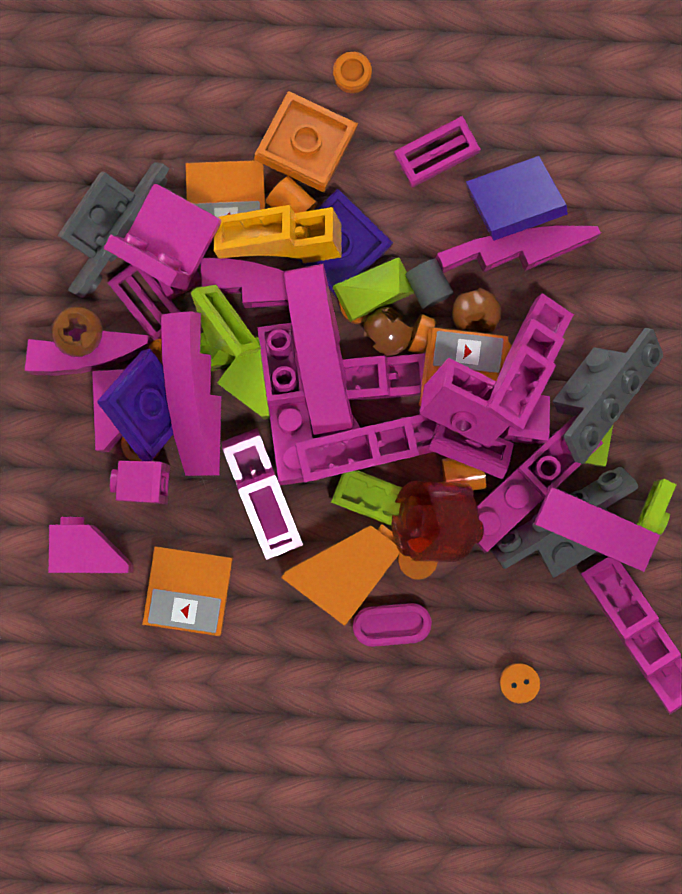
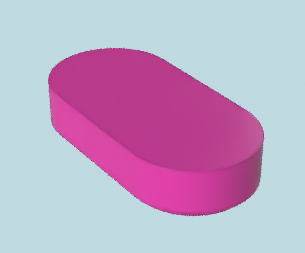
(392, 624)

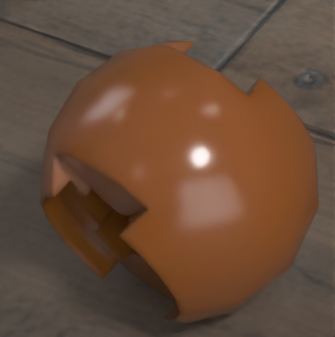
(476, 311)
(65, 323)
(388, 331)

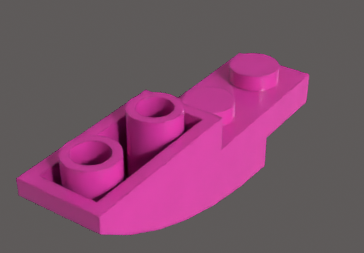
(285, 399)
(526, 487)

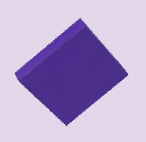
(516, 198)
(360, 242)
(140, 406)

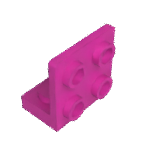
(167, 238)

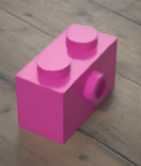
(459, 401)

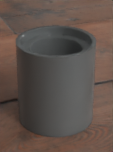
(429, 283)

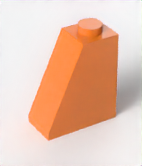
(346, 572)

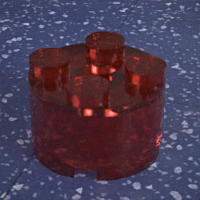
(436, 521)

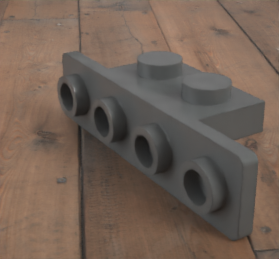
(103, 212)
(603, 390)
(555, 550)

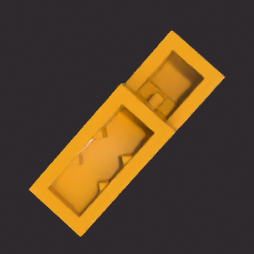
(280, 233)

